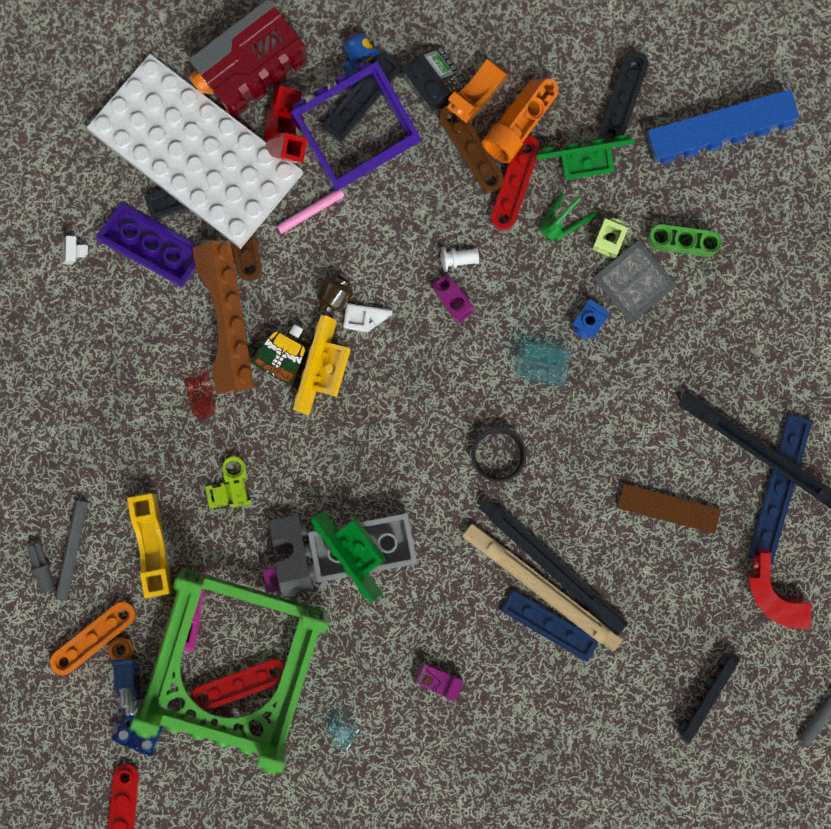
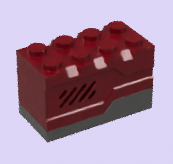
(248, 59)

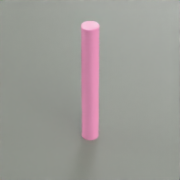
(310, 211)

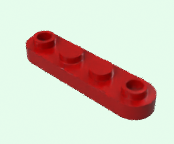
(515, 185)
(238, 684)
(124, 798)

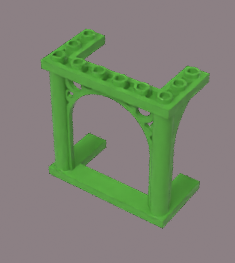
(271, 742)

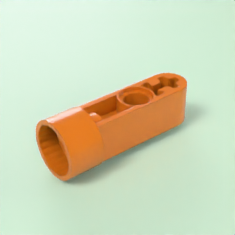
(508, 135)

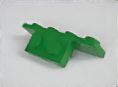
(587, 160)
(354, 551)

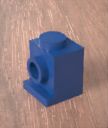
(595, 311)

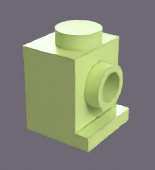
(612, 227)

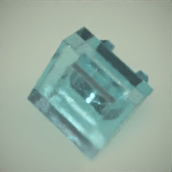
(342, 735)

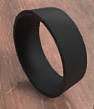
(512, 434)

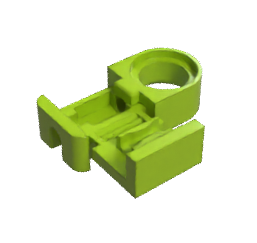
(231, 492)

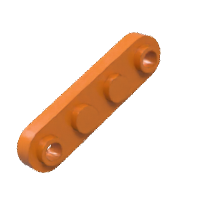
(93, 638)

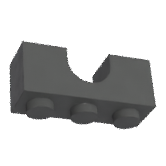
(294, 573)

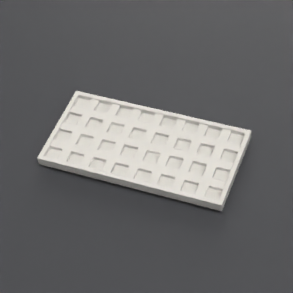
(194, 151)

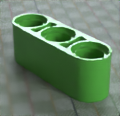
(696, 240)

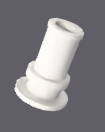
(456, 258)

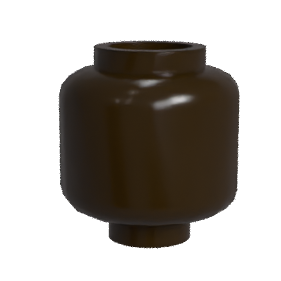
(334, 293)

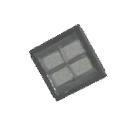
(634, 281)

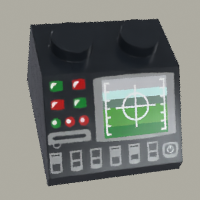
(433, 78)

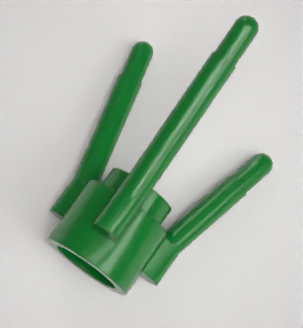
(553, 227)

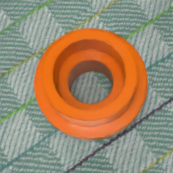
(112, 649)

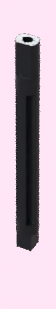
(757, 448)
(553, 566)

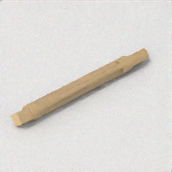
(542, 587)

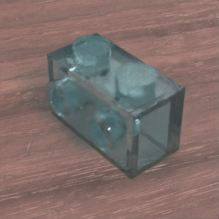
(542, 363)

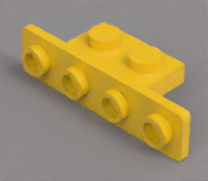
(323, 368)

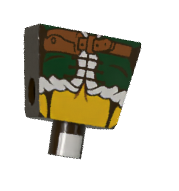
(282, 355)

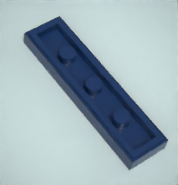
(549, 625)

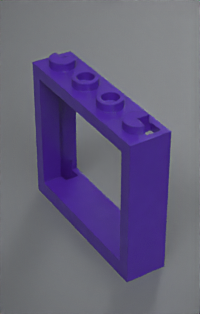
(412, 136)

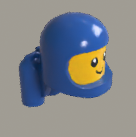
(358, 51)

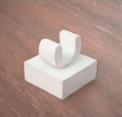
(71, 250)

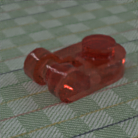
(202, 405)

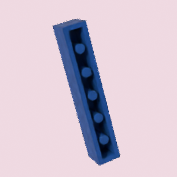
(722, 126)

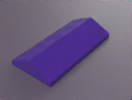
(149, 244)

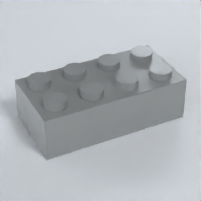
(390, 535)

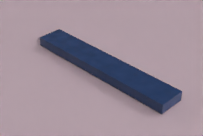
(779, 488)

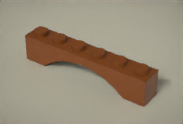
(232, 363)

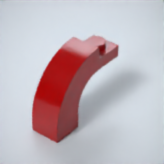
(280, 129)
(783, 610)

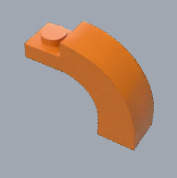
(478, 91)

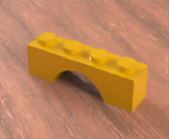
(153, 555)

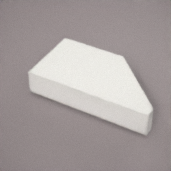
(364, 317)

